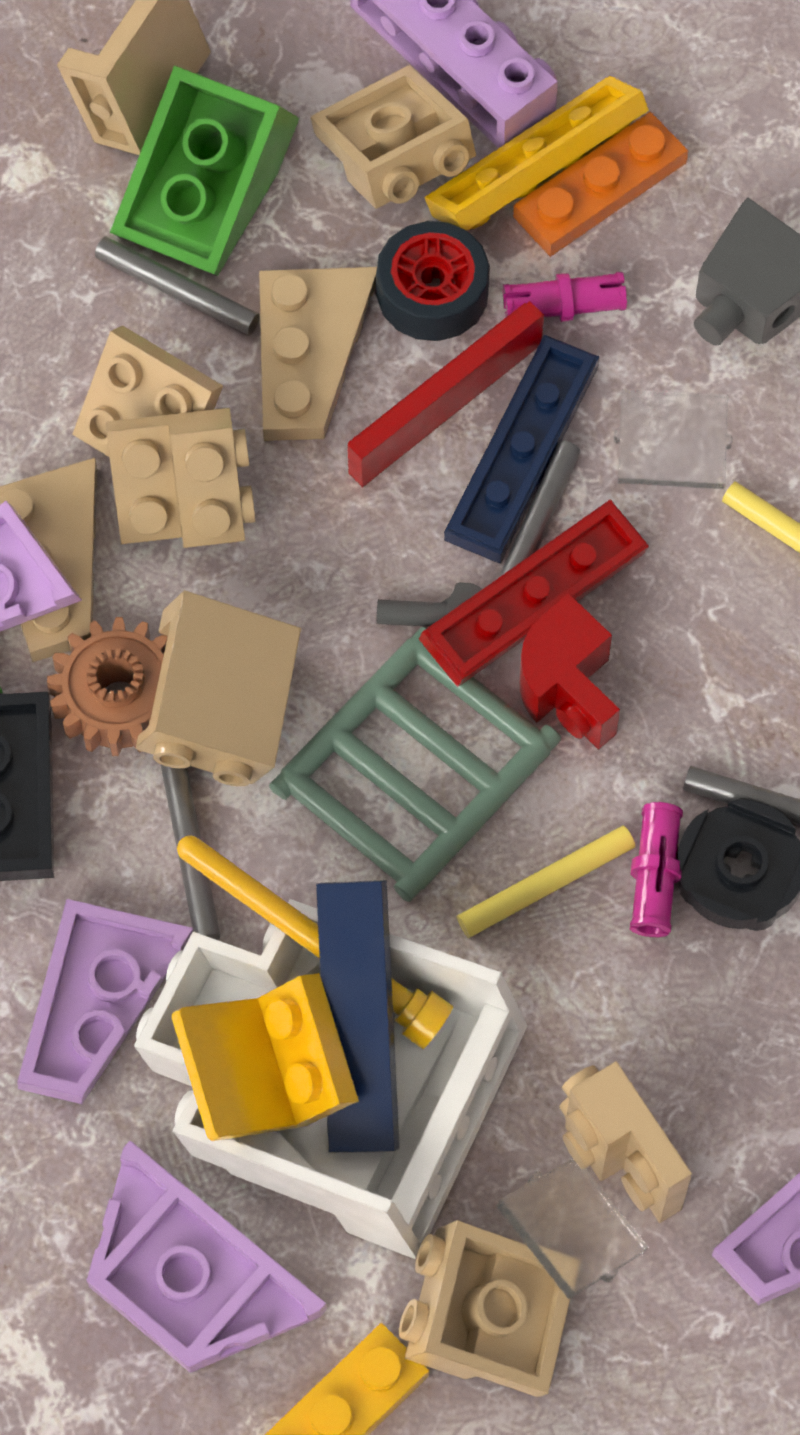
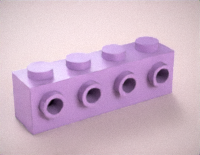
(468, 61)

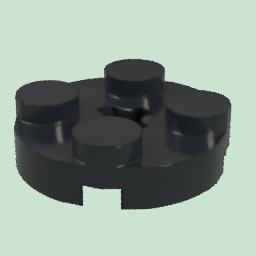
(733, 900)

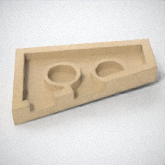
(306, 344)
(63, 519)

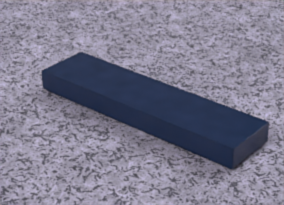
(521, 449)
(359, 993)

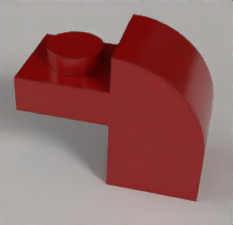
(557, 660)

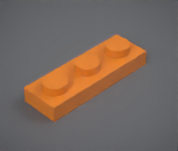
(600, 183)

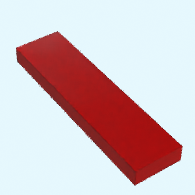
(445, 393)
(509, 606)

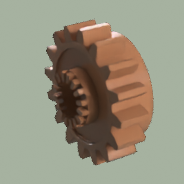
(91, 667)

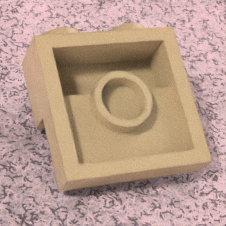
(395, 137)
(180, 478)
(616, 1131)
(485, 1310)

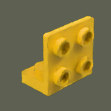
(265, 1060)

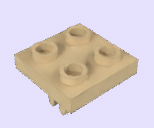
(140, 382)

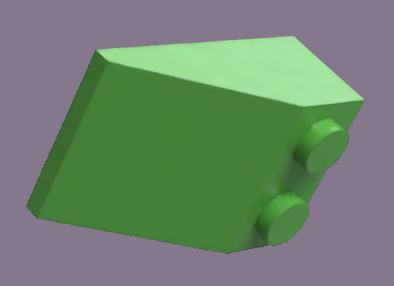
(203, 170)

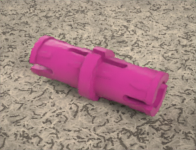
(569, 295)
(656, 869)

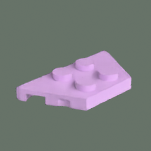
(188, 1271)

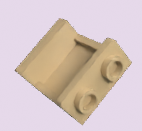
(128, 77)
(220, 689)

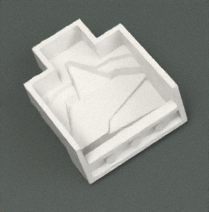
(439, 1088)

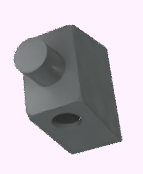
(750, 278)

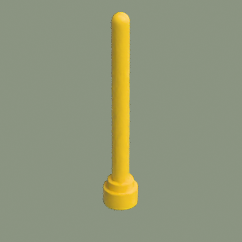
(416, 1012)

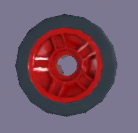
(412, 261)

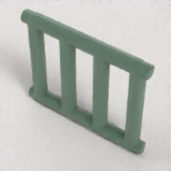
(451, 830)

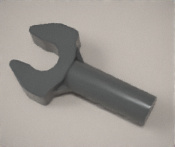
(422, 613)

